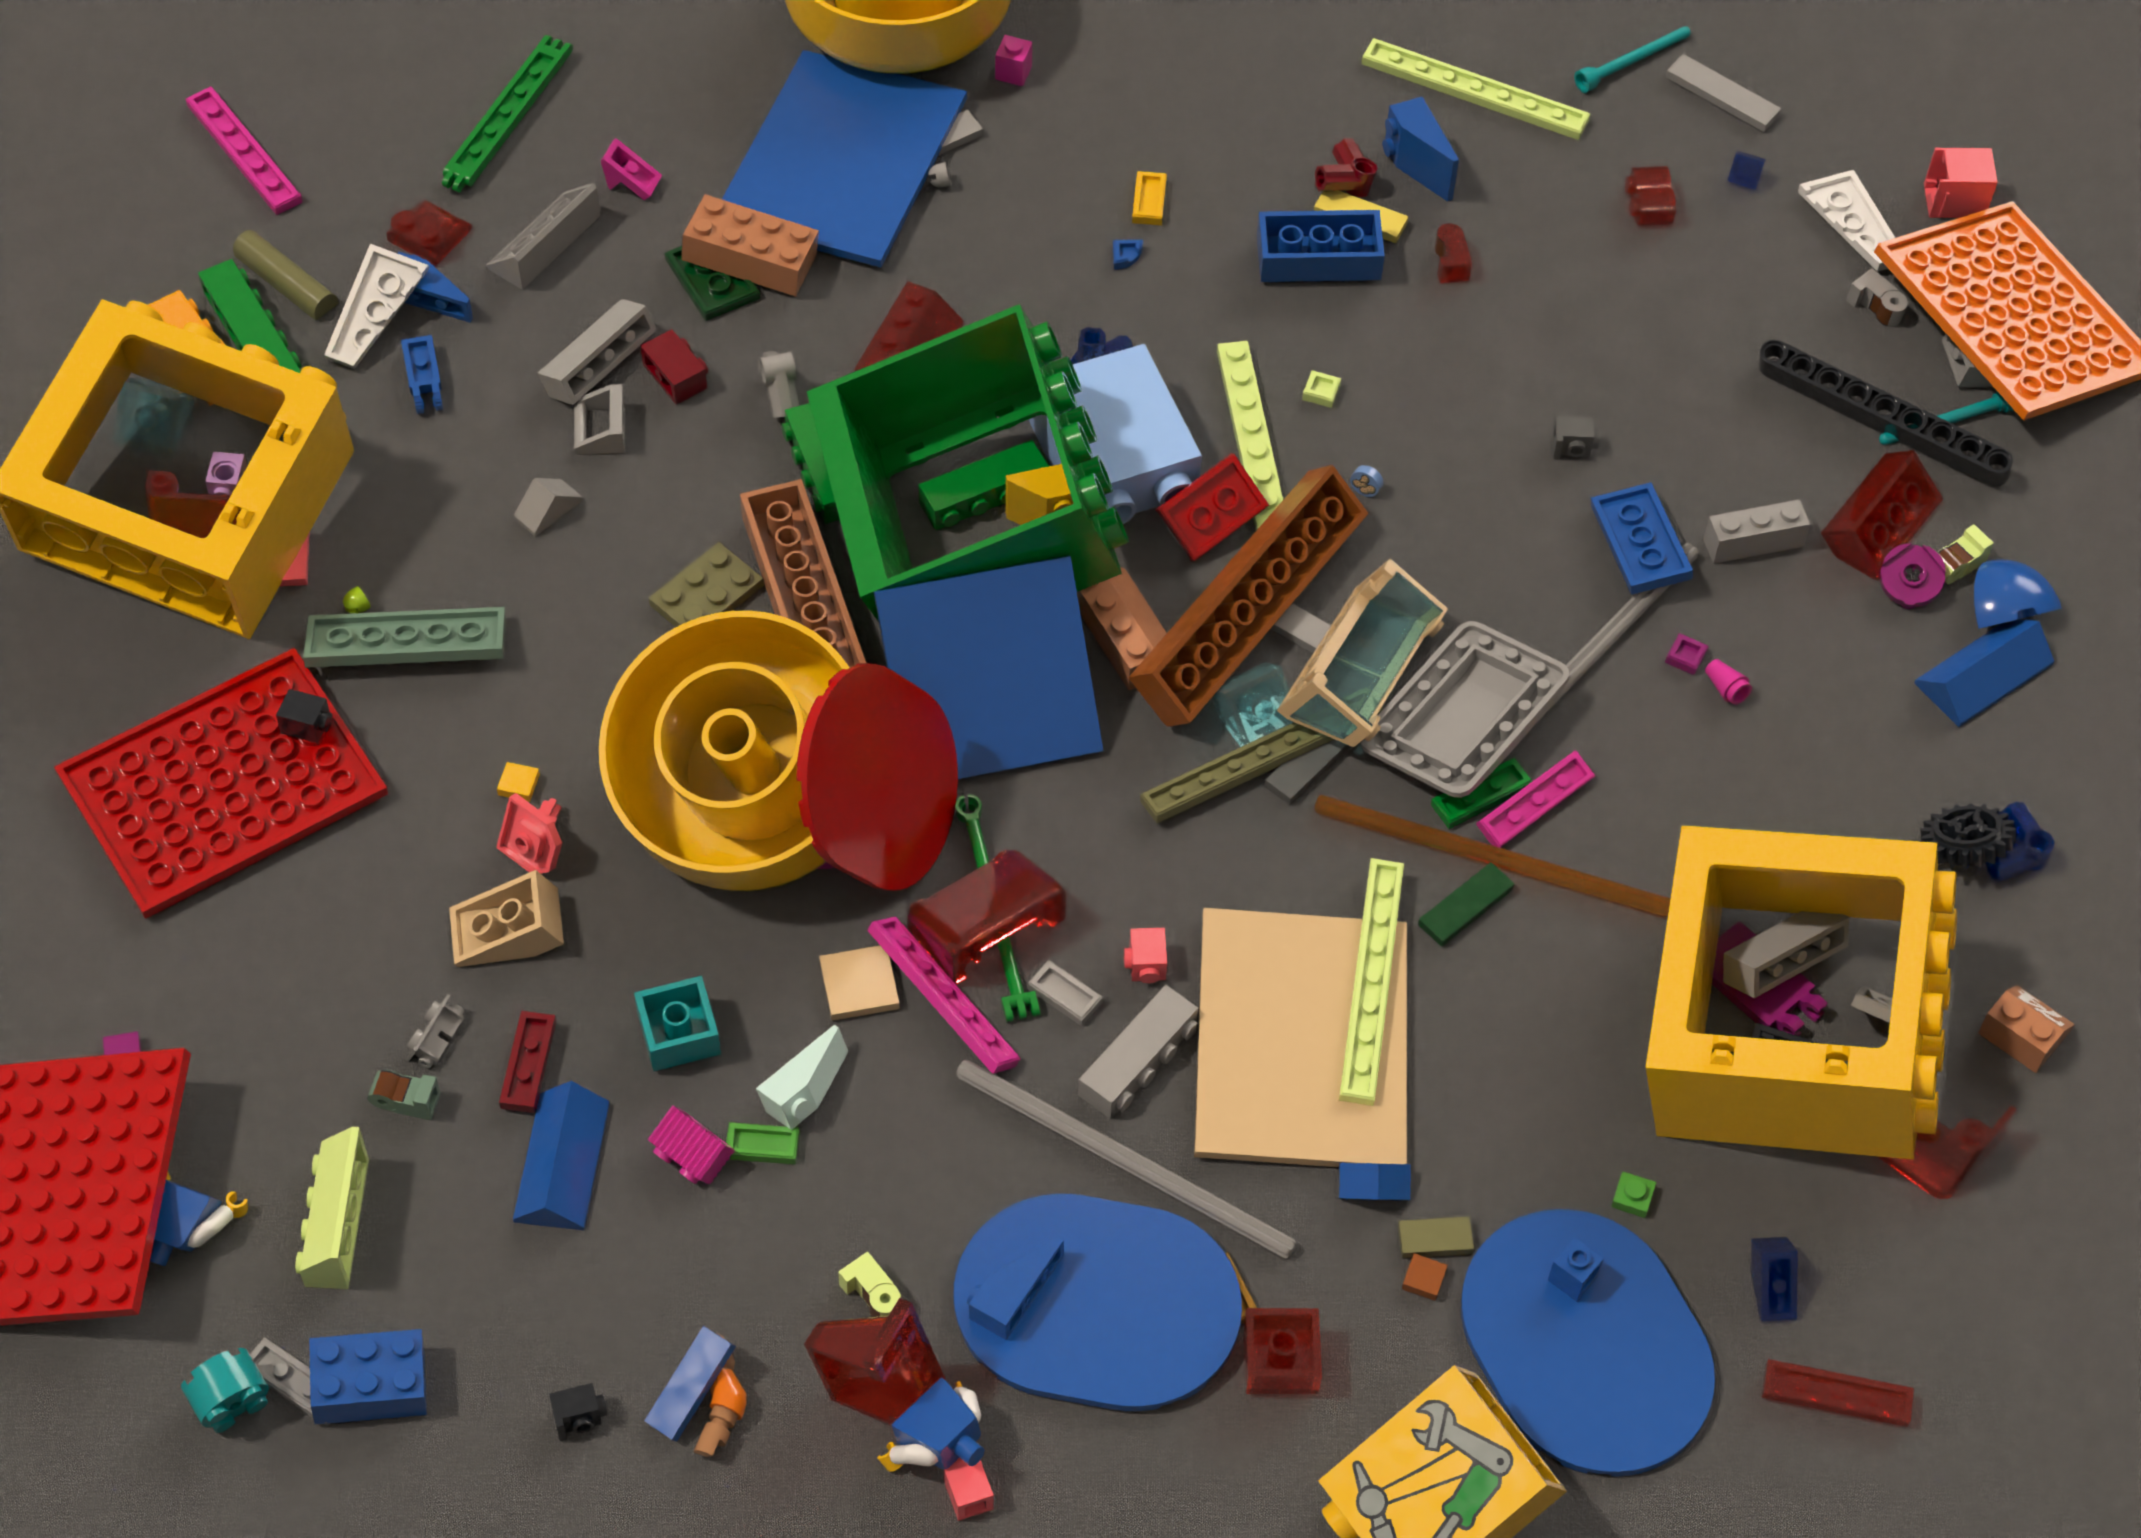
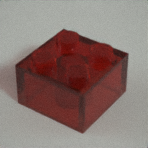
(1282, 1351)

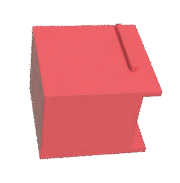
(1959, 182)

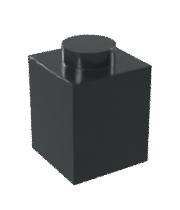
(304, 716)

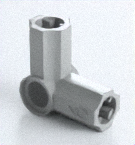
(779, 375)

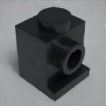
(577, 1409)

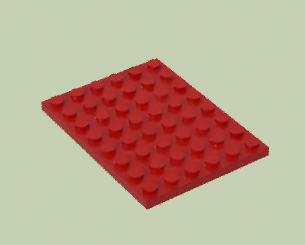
(216, 785)
(83, 1181)

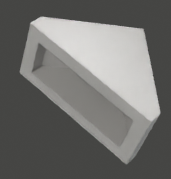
(545, 504)

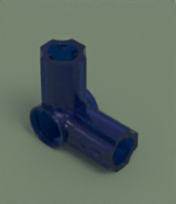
(1093, 344)
(2027, 836)

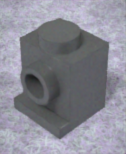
(1574, 436)

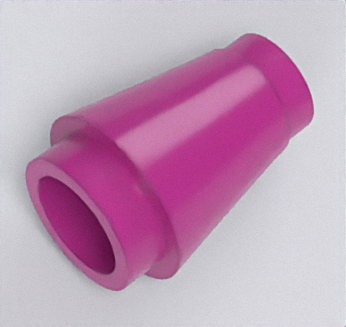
(1729, 682)

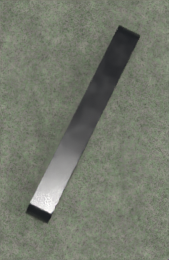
(1895, 423)

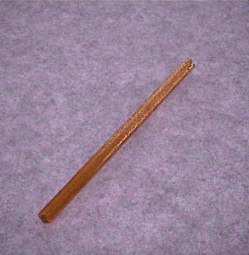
(1488, 853)

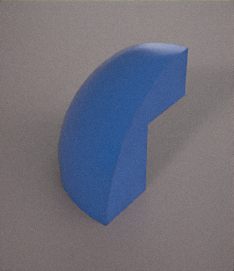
(2010, 592)

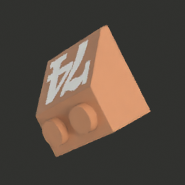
(2025, 1027)

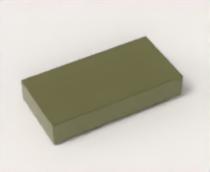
(1435, 1237)

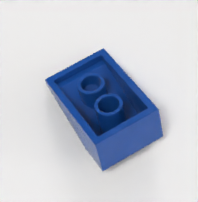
(1420, 147)

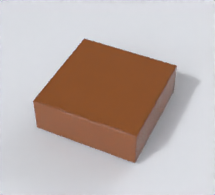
(1424, 1277)

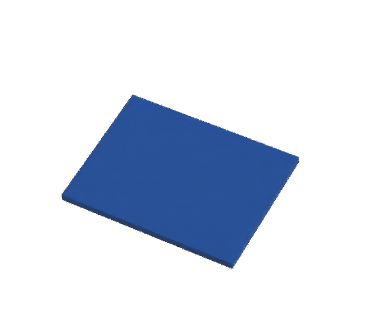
(846, 153)

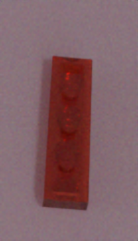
(1838, 1392)

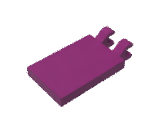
(1774, 1005)

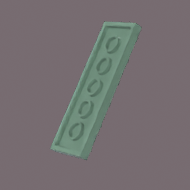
(405, 637)

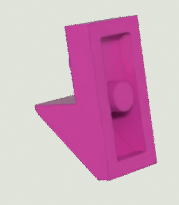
(625, 166)

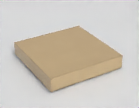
(859, 982)

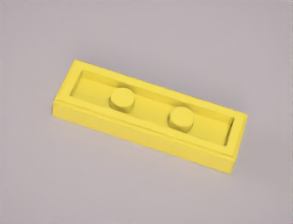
(1391, 221)

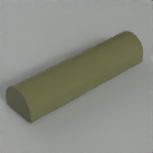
(284, 274)

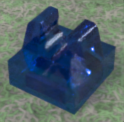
(1746, 170)

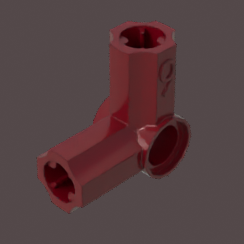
(1352, 174)

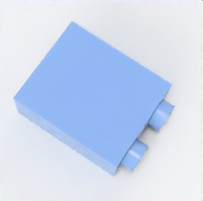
(1136, 430)

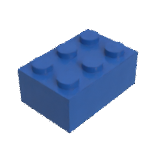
(367, 1376)

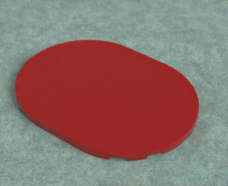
(877, 777)

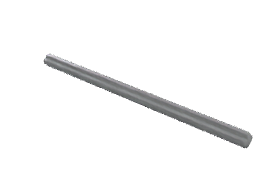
(1614, 629)
(1126, 1159)

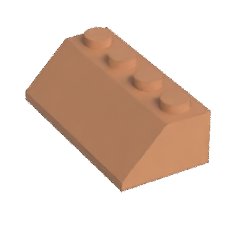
(1121, 623)

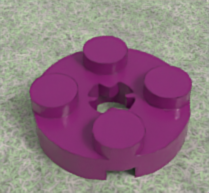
(1912, 593)

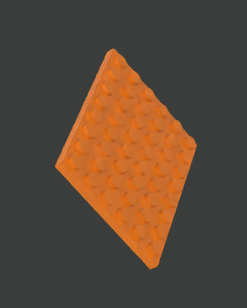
(2016, 309)

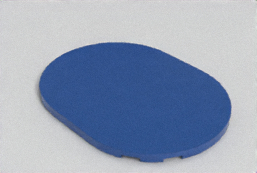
(1126, 1318)
(1597, 1379)

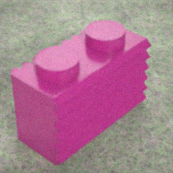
(690, 1145)

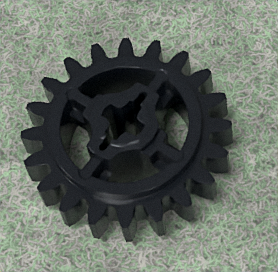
(1970, 835)

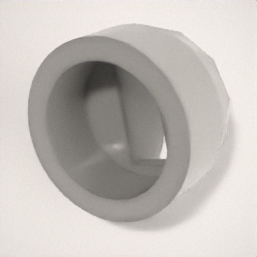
(942, 175)

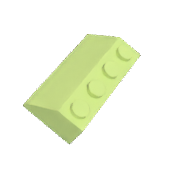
(334, 1211)

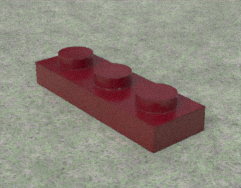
(527, 1062)

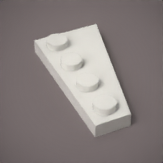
(1850, 212)

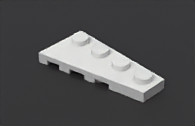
(375, 298)

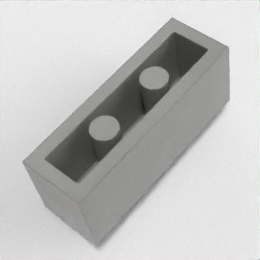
(1756, 531)

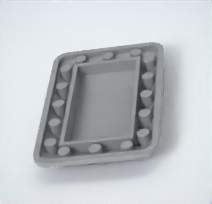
(1466, 709)

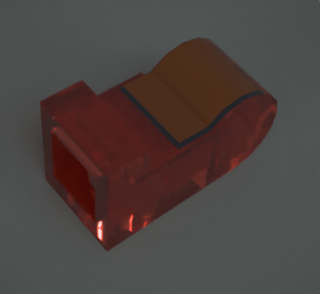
(1454, 254)

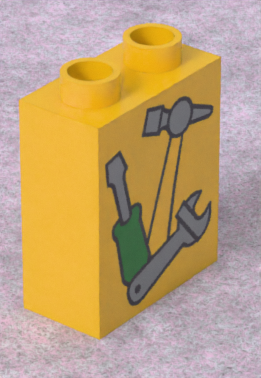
(1442, 1470)

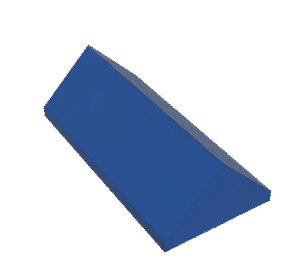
(1987, 669)
(562, 1158)

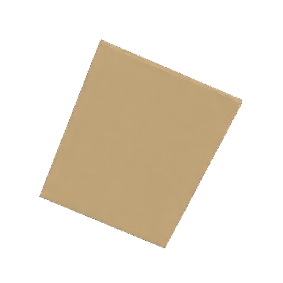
(1277, 1038)

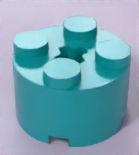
(225, 1389)

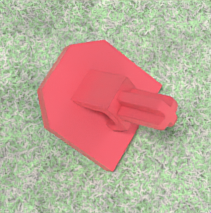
(531, 834)

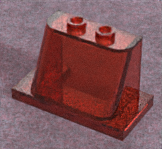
(875, 1361)

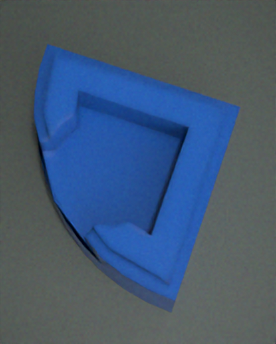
(1126, 252)

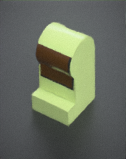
(1965, 554)
(871, 1283)

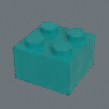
(677, 1023)

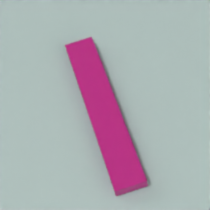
(244, 150)
(944, 995)

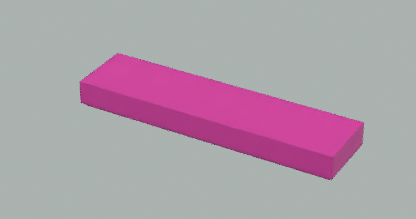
(1535, 799)

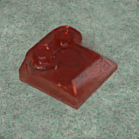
(427, 231)

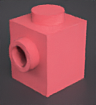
(1146, 955)

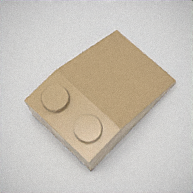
(507, 922)

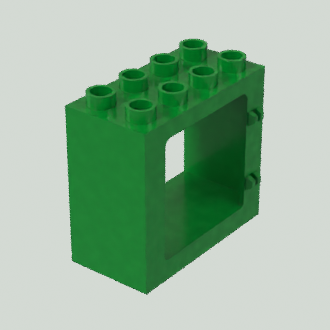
(943, 400)

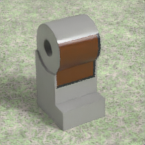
(1878, 297)

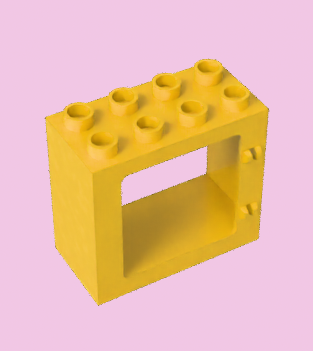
(280, 495)
(1786, 1089)

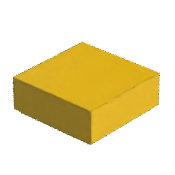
(518, 780)

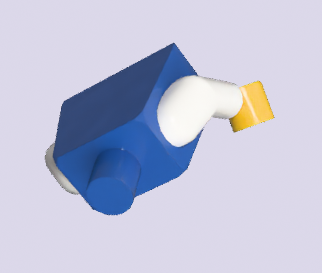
(190, 1219)
(937, 1430)

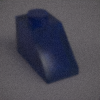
(1775, 1277)

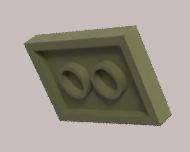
(707, 586)

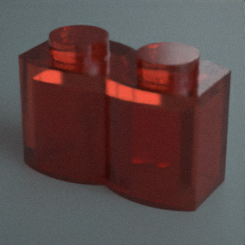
(1651, 195)

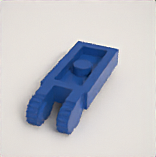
(422, 370)

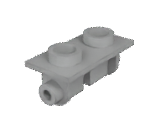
(427, 1043)

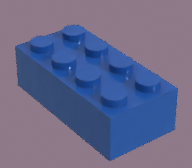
(1320, 245)

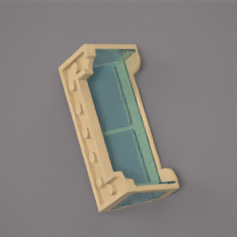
(1363, 656)

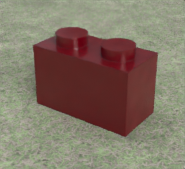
(674, 366)

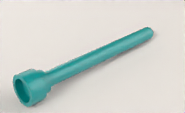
(1589, 77)
(1996, 402)

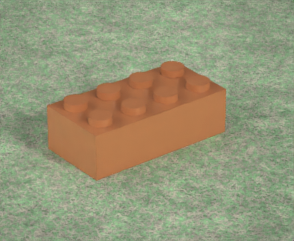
(750, 245)

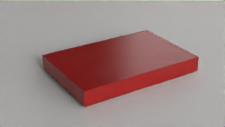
(1212, 507)

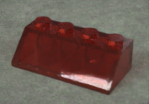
(912, 320)
(1882, 512)

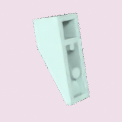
(803, 1081)

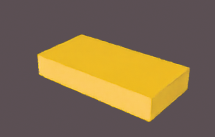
(1149, 198)

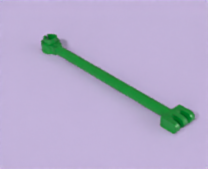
(1018, 998)

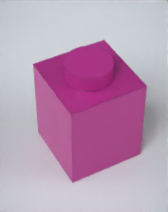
(1013, 60)

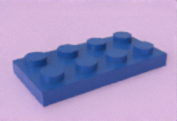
(1641, 538)

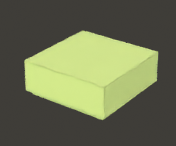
(1321, 389)

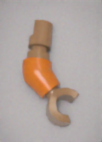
(727, 1407)

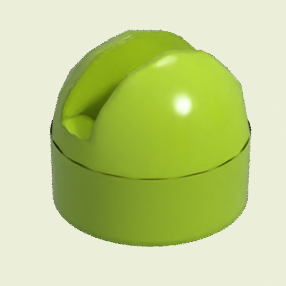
(356, 601)

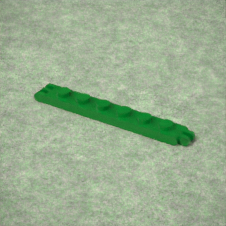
(505, 113)

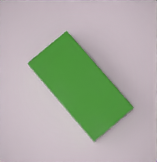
(763, 1143)

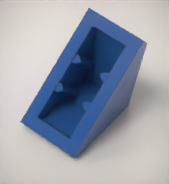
(1374, 1181)

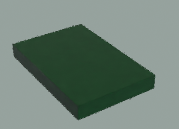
(709, 289)

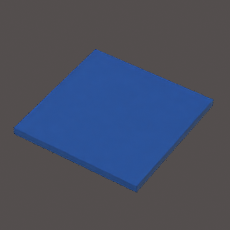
(1000, 661)

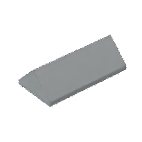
(547, 236)

